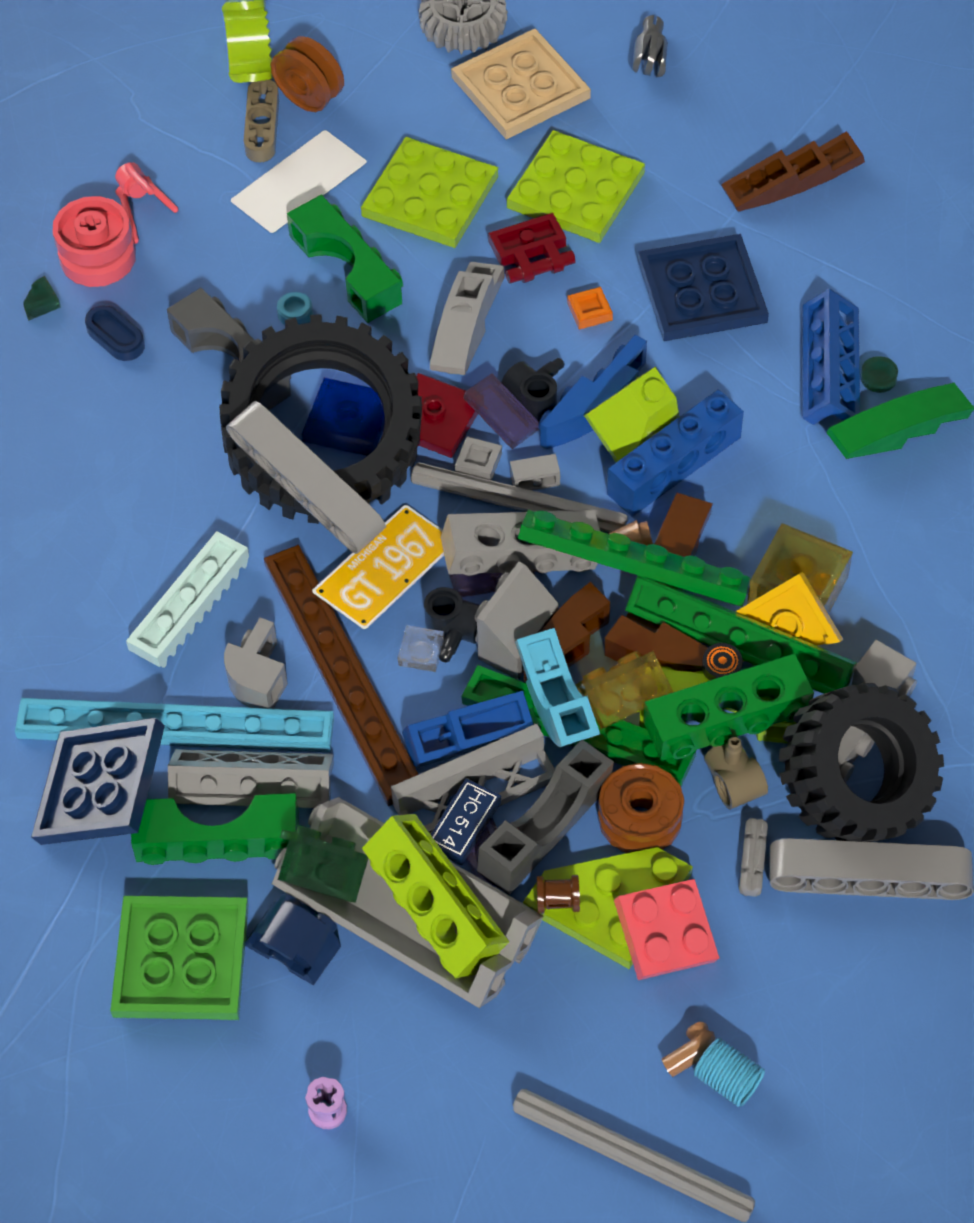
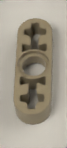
(267, 130)

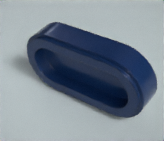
(114, 333)

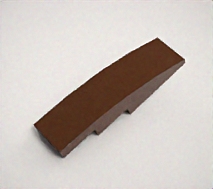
(792, 174)
(680, 535)

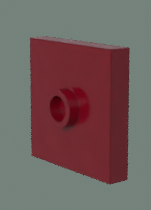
(444, 416)

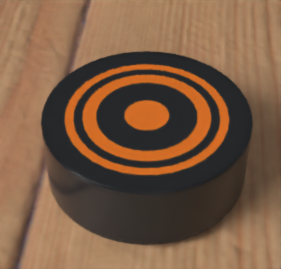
(721, 660)

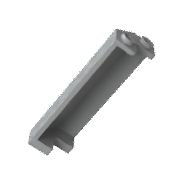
(390, 927)

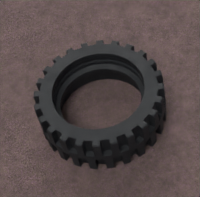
(336, 348)

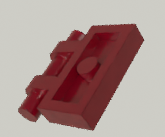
(528, 240)

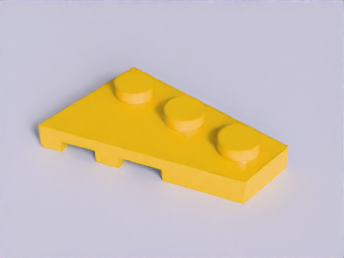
(796, 611)

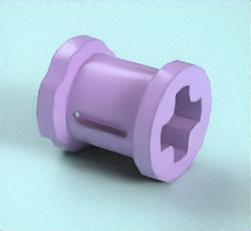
(318, 1112)

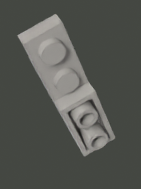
(464, 317)

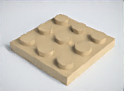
(520, 83)

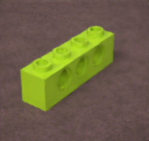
(477, 937)

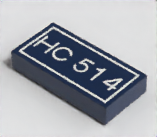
(465, 820)

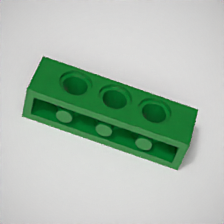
(779, 679)

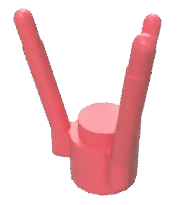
(136, 184)

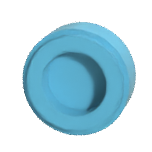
(294, 305)

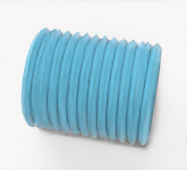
(729, 1072)

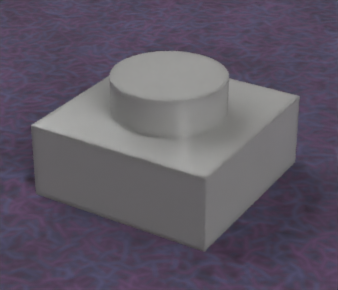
(478, 458)

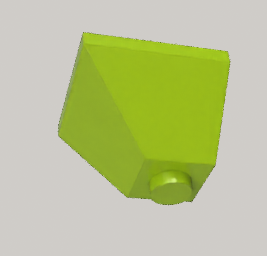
(634, 414)

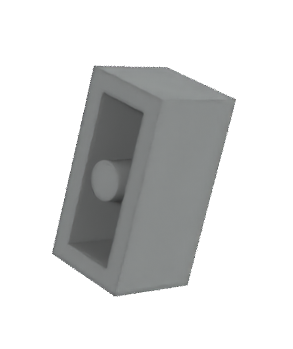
(535, 472)

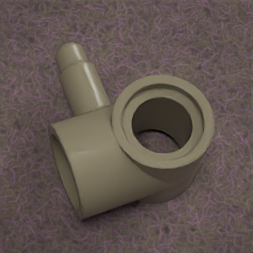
(735, 774)

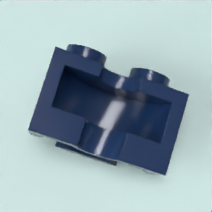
(295, 938)

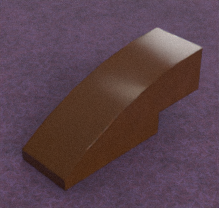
(577, 621)
(669, 645)

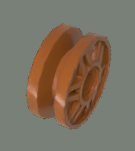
(307, 74)
(640, 787)

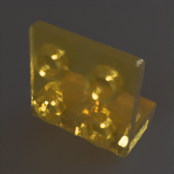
(624, 687)

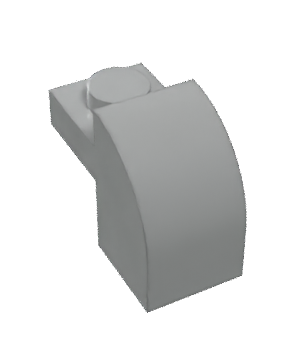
(250, 671)

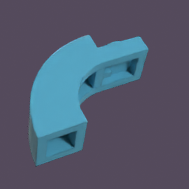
(558, 702)

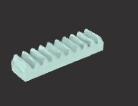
(188, 599)

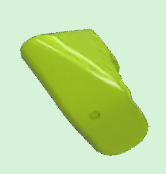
(247, 40)

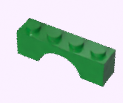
(323, 231)
(256, 833)

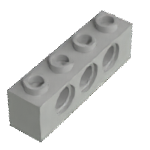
(491, 544)

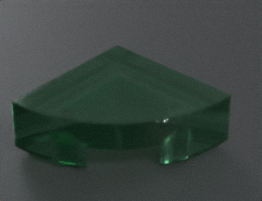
(40, 299)

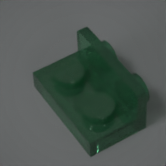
(321, 865)

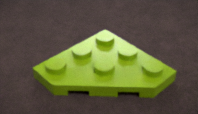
(599, 886)

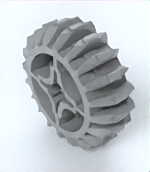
(462, 23)

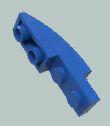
(567, 419)

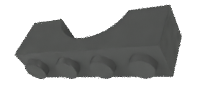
(205, 325)
(522, 844)

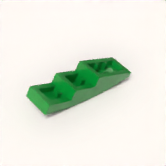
(905, 417)

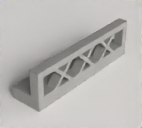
(478, 766)
(238, 776)

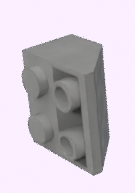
(514, 611)

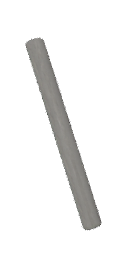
(507, 495)
(634, 1155)

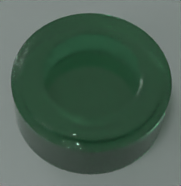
(879, 374)

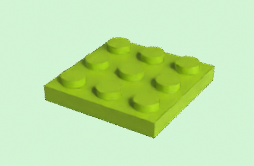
(577, 184)
(430, 192)

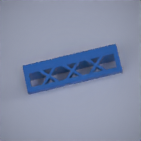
(824, 355)

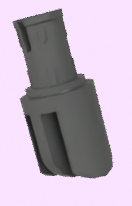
(651, 47)

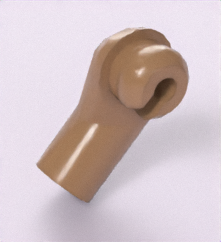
(691, 1052)

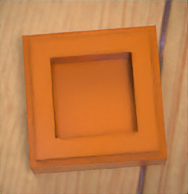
(589, 308)

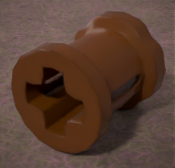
(558, 894)

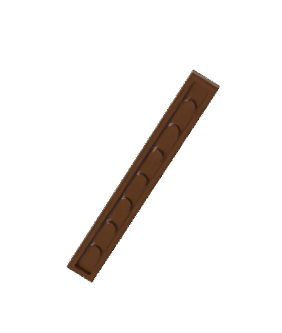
(341, 671)

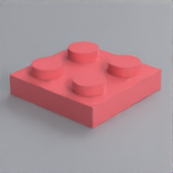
(666, 929)

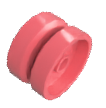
(94, 241)

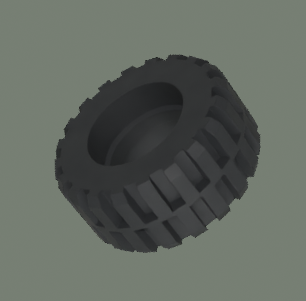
(907, 756)

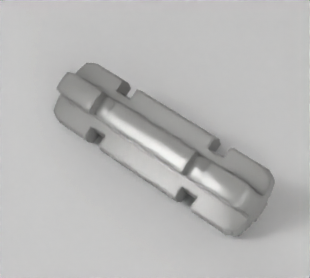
(753, 857)

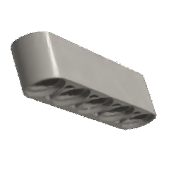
(306, 477)
(871, 869)

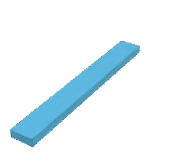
(184, 723)

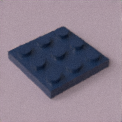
(702, 287)
(98, 782)

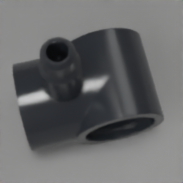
(534, 388)
(457, 625)

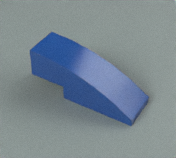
(466, 729)

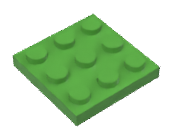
(180, 958)

